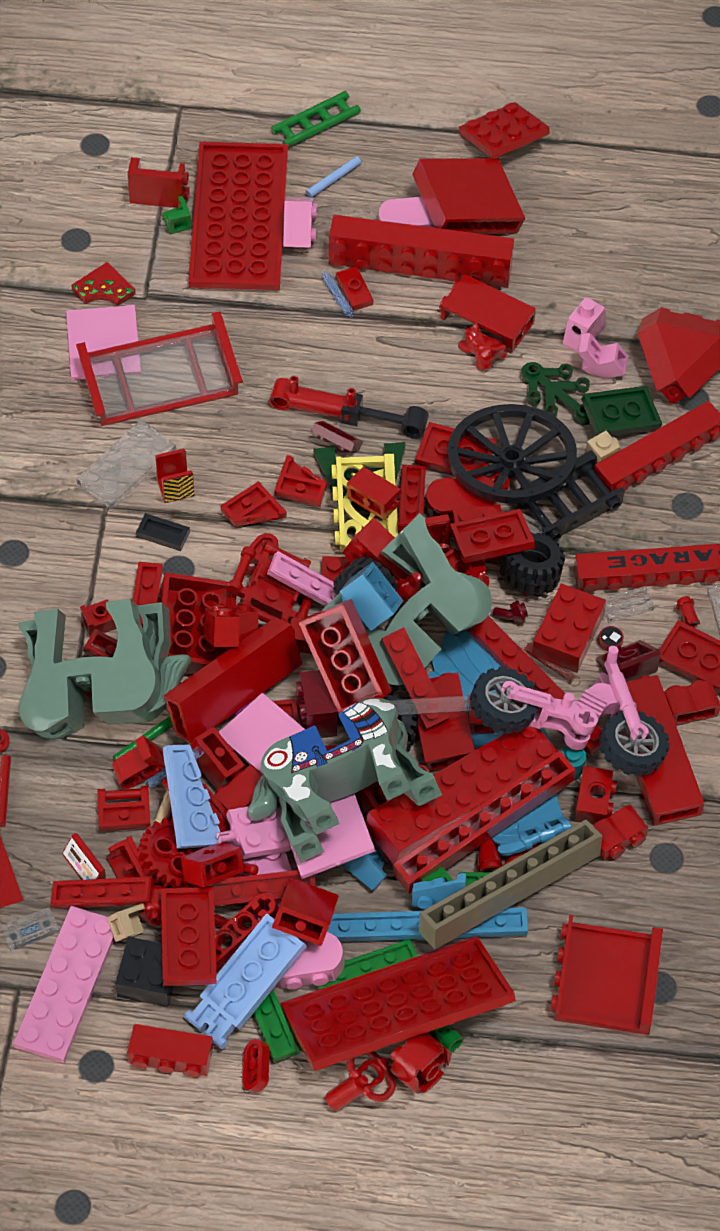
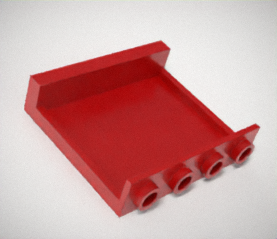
(607, 977)

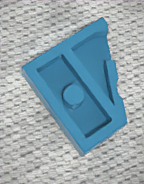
(431, 892)

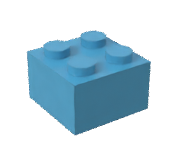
(371, 596)

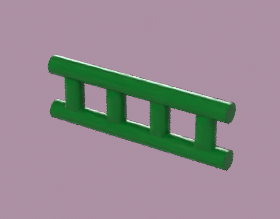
(320, 109)

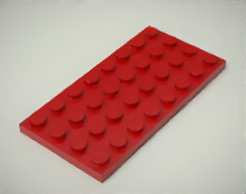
(238, 216)
(397, 1002)

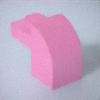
(600, 360)

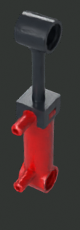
(288, 394)

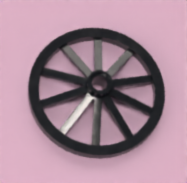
(512, 458)

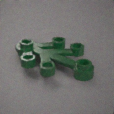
(555, 388)

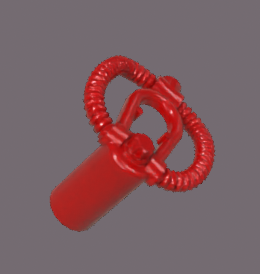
(358, 1084)

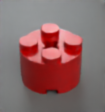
(420, 1062)

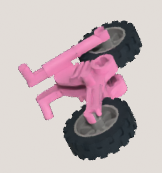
(609, 694)

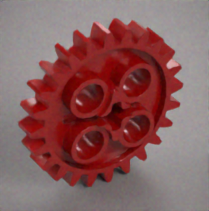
(161, 854)

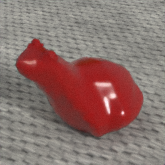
(410, 586)

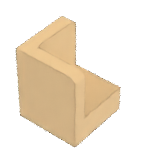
(126, 923)

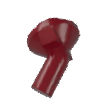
(517, 612)

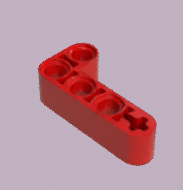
(233, 931)

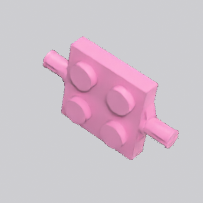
(255, 837)

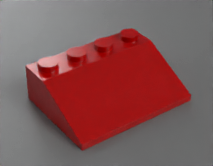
(186, 601)

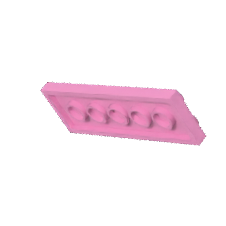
(66, 985)

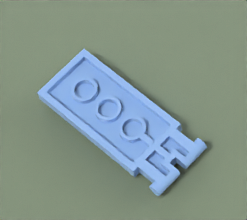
(245, 981)

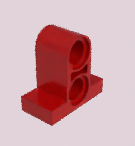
(139, 763)

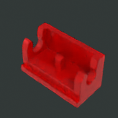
(373, 493)
(125, 861)

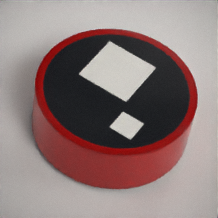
(611, 636)

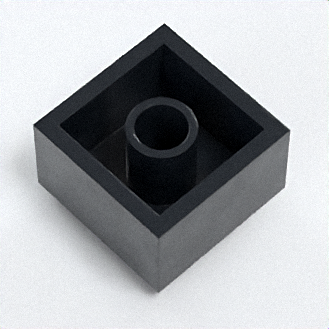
(142, 973)

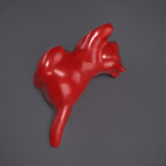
(483, 347)

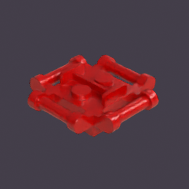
(264, 592)

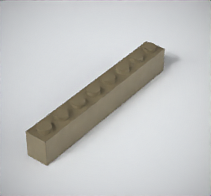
(509, 884)

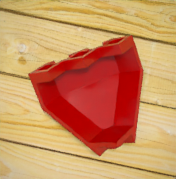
(680, 351)

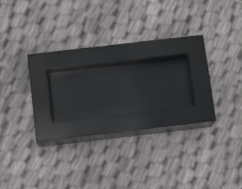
(163, 532)

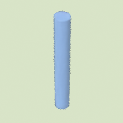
(327, 181)

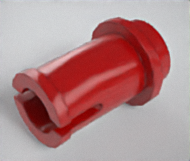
(688, 613)

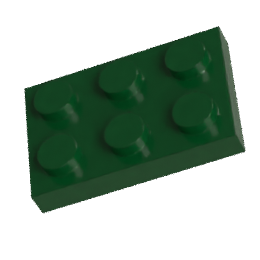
(621, 411)

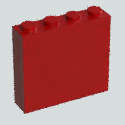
(468, 195)

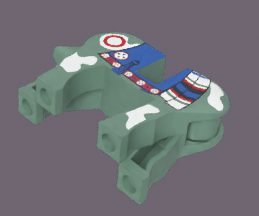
(309, 777)

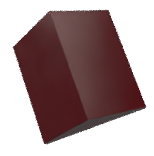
(635, 660)

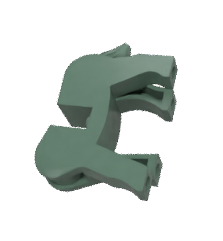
(448, 595)
(122, 687)

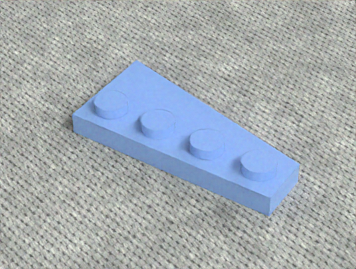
(191, 810)

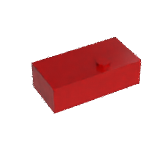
(344, 655)

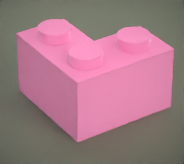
(298, 221)

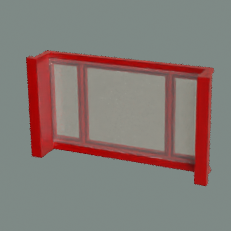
(161, 373)

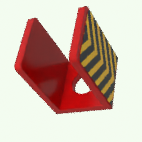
(173, 477)

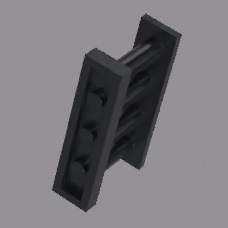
(584, 467)

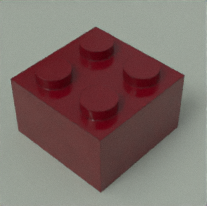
(316, 704)

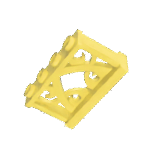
(344, 504)

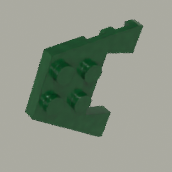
(327, 458)

